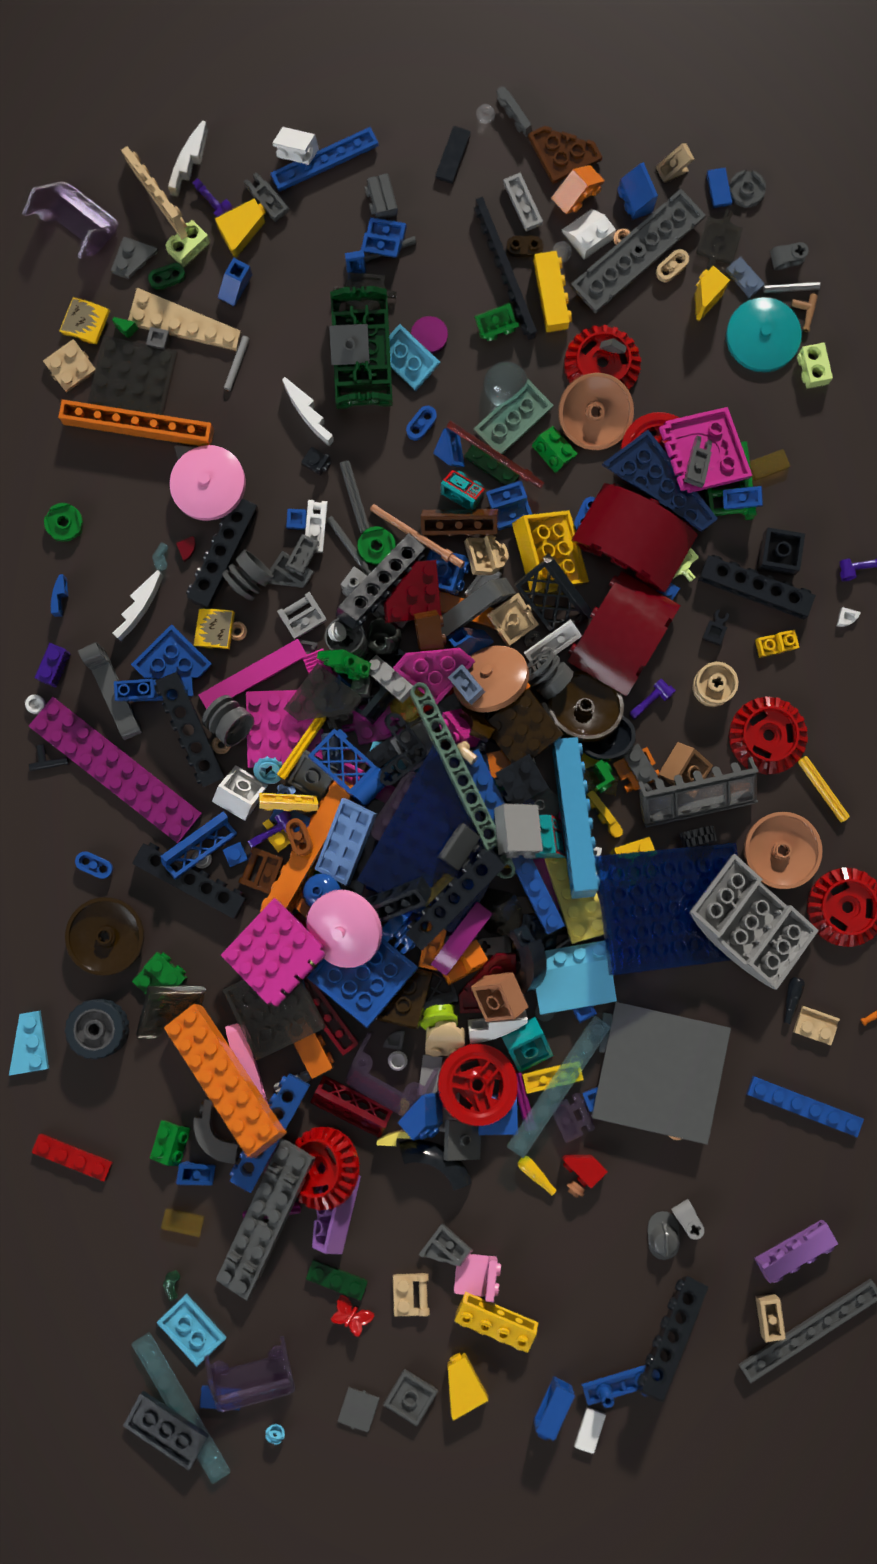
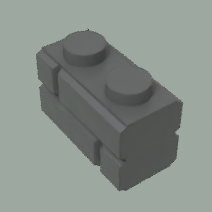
(382, 197)

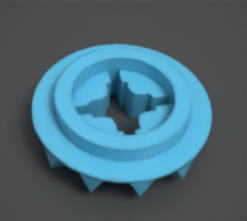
(260, 770)

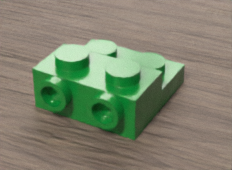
(345, 663)
(160, 972)

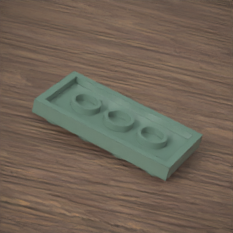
(509, 423)

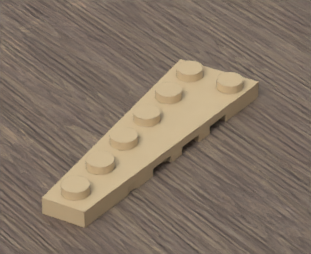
(172, 213)
(181, 322)

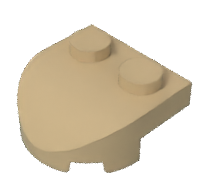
(486, 555)
(444, 1039)

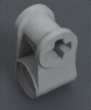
(687, 1217)

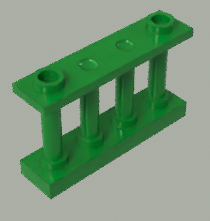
(749, 513)

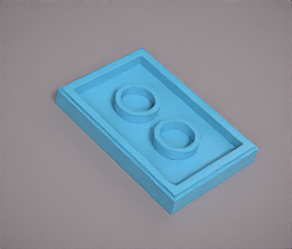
(410, 358)
(191, 1330)

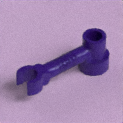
(221, 208)
(848, 568)
(661, 690)
(282, 820)

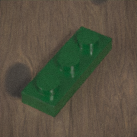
(491, 466)
(336, 1279)

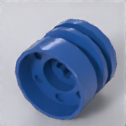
(397, 928)

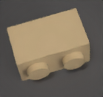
(770, 1317)

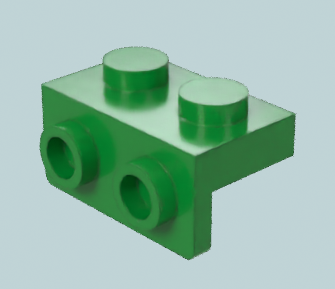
(496, 321)
(554, 449)
(603, 773)
(169, 1143)

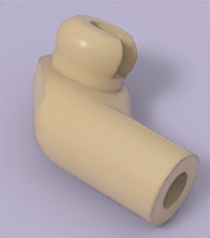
(468, 755)

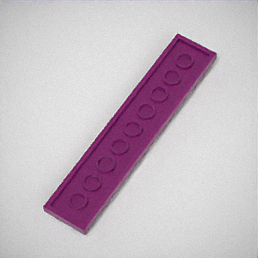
(115, 770)

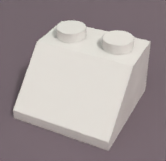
(589, 233)
(239, 792)

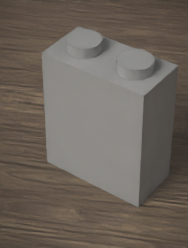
(518, 830)

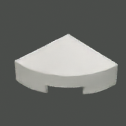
(847, 617)

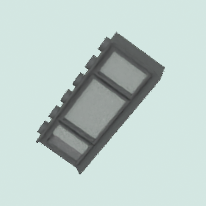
(699, 796)

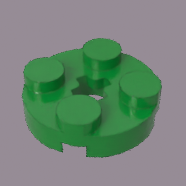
(55, 516)
(367, 540)

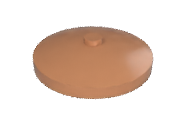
(595, 411)
(501, 674)
(783, 850)

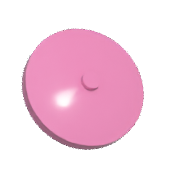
(207, 483)
(345, 927)

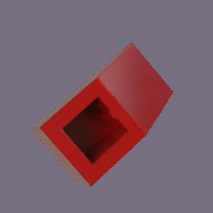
(586, 1167)

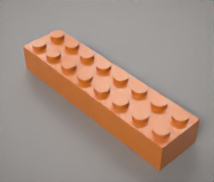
(225, 1080)

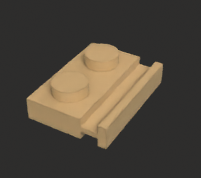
(816, 1025)

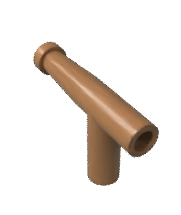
(810, 307)

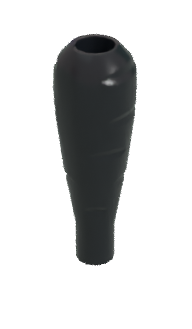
(794, 994)

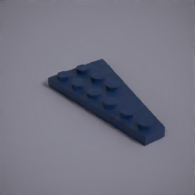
(649, 469)

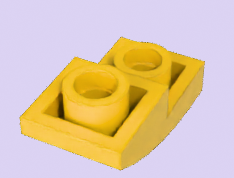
(777, 643)

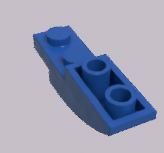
(144, 690)

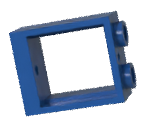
(553, 1409)

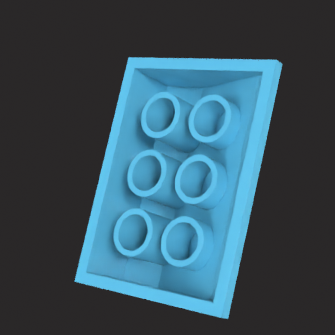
(576, 979)

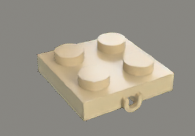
(69, 365)
(512, 619)

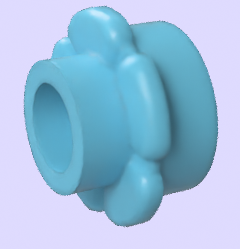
(278, 1431)

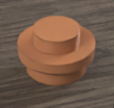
(576, 1189)

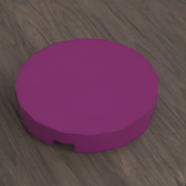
(430, 333)

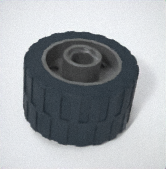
(81, 1028)

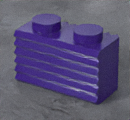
(52, 665)

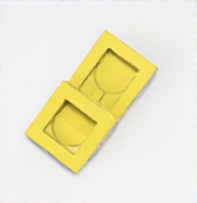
(391, 1138)

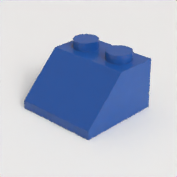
(638, 192)
(423, 1117)

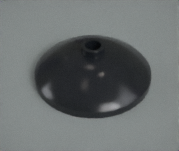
(618, 745)

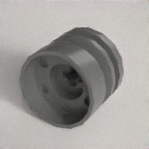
(251, 571)
(357, 636)
(548, 674)
(228, 720)

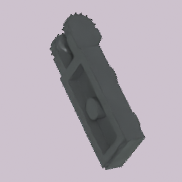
(513, 110)
(267, 197)
(698, 463)
(640, 766)

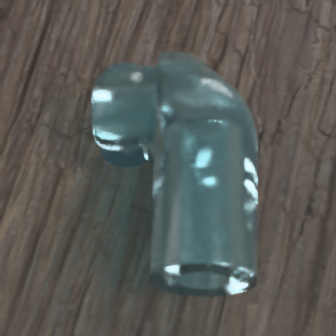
(158, 557)

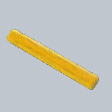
(300, 747)
(823, 789)

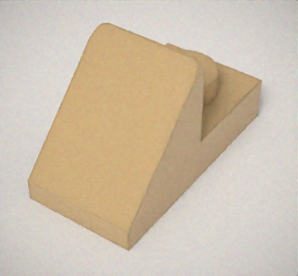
(675, 163)

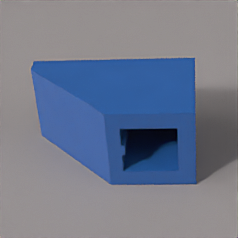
(234, 281)
(469, 639)

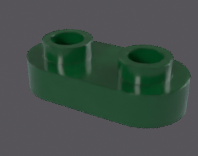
(166, 274)

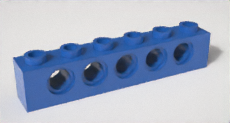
(298, 1088)

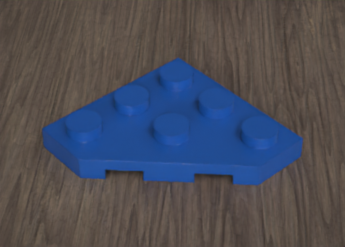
(170, 654)

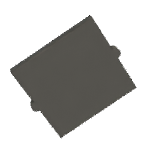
(358, 1409)

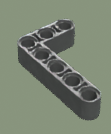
(490, 593)
(99, 663)

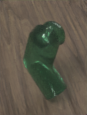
(169, 1283)

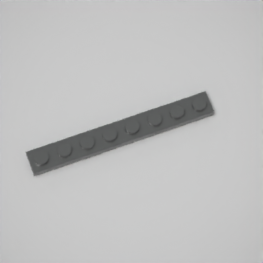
(810, 1331)

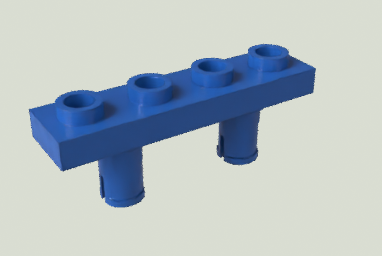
(615, 1385)

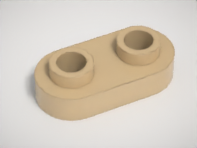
(671, 266)

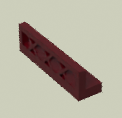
(349, 1109)

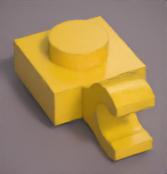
(279, 840)

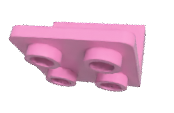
(478, 1276)

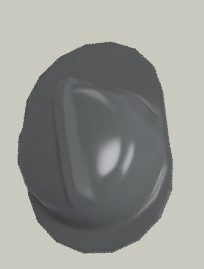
(663, 1235)

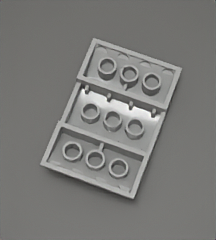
(752, 923)

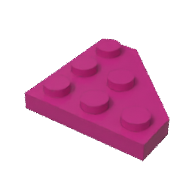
(433, 669)

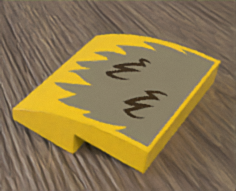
(84, 320)
(214, 628)

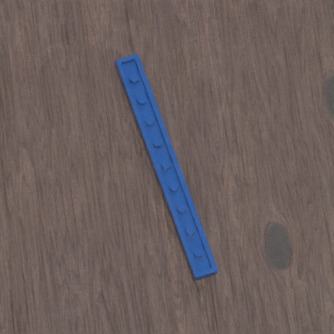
(524, 867)

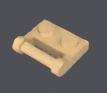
(404, 1294)

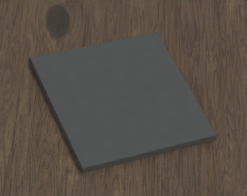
(661, 1073)

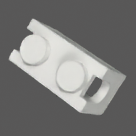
(296, 145)

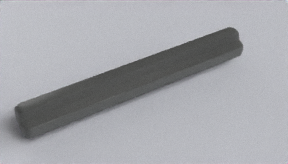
(354, 496)

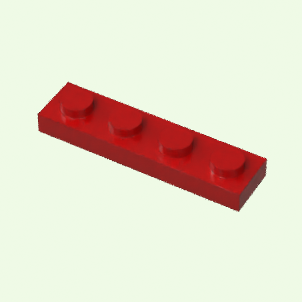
(72, 1157)

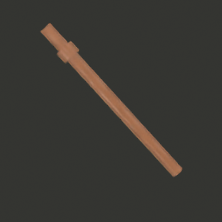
(445, 554)

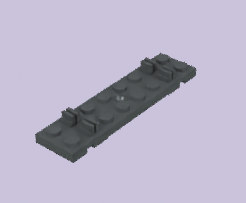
(624, 264)
(256, 1237)

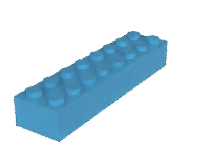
(574, 817)

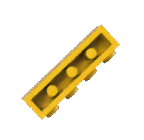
(551, 291)
(496, 1322)

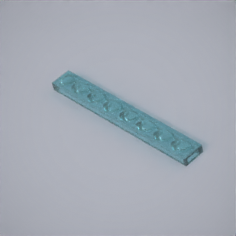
(558, 1086)
(177, 1400)

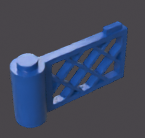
(368, 786)

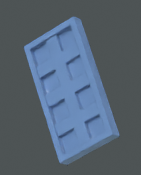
(345, 841)

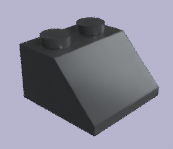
(459, 847)

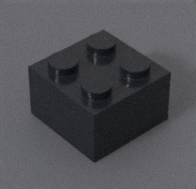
(781, 551)

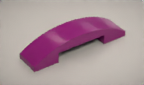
(461, 938)

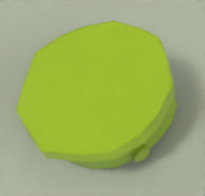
(438, 1013)

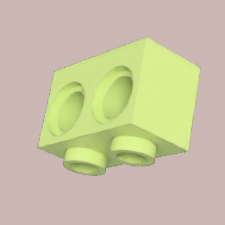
(191, 246)
(820, 365)

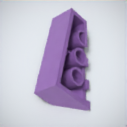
(333, 1224)
(796, 1251)

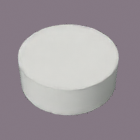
(34, 704)

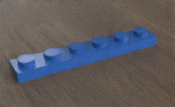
(325, 159)
(805, 1106)

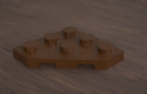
(562, 152)

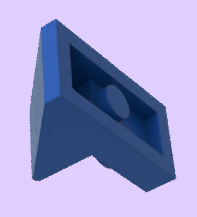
(195, 1174)

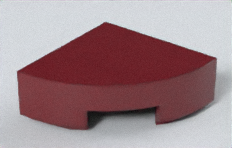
(186, 547)

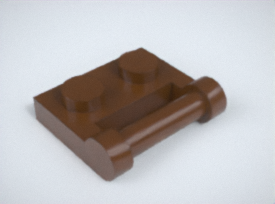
(267, 871)

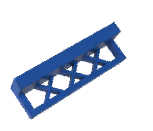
(193, 840)

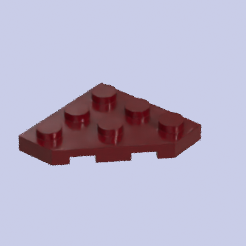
(415, 593)
(498, 964)

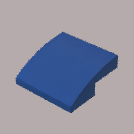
(384, 237)
(510, 502)
(505, 1126)

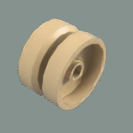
(726, 683)

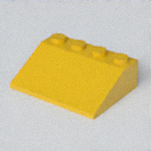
(549, 534)

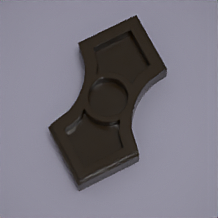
(478, 724)

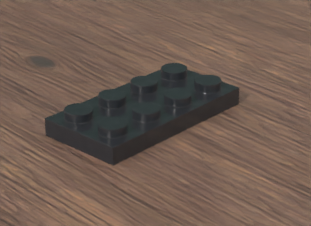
(166, 1430)

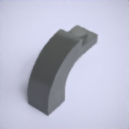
(210, 1142)

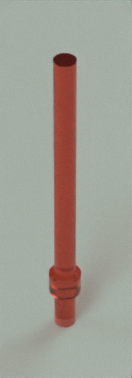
(526, 474)

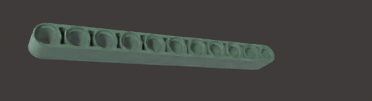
(454, 773)

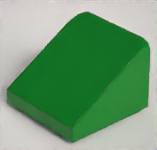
(126, 327)

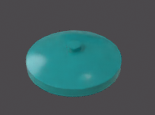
(763, 334)

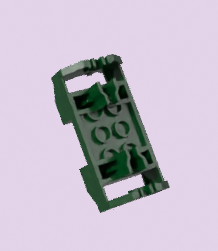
(364, 376)

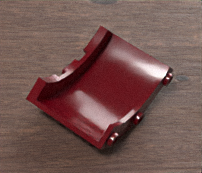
(636, 535)
(623, 633)

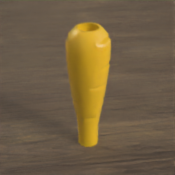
(531, 1169)

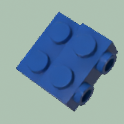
(449, 575)

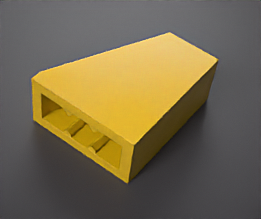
(241, 225)
(464, 1386)

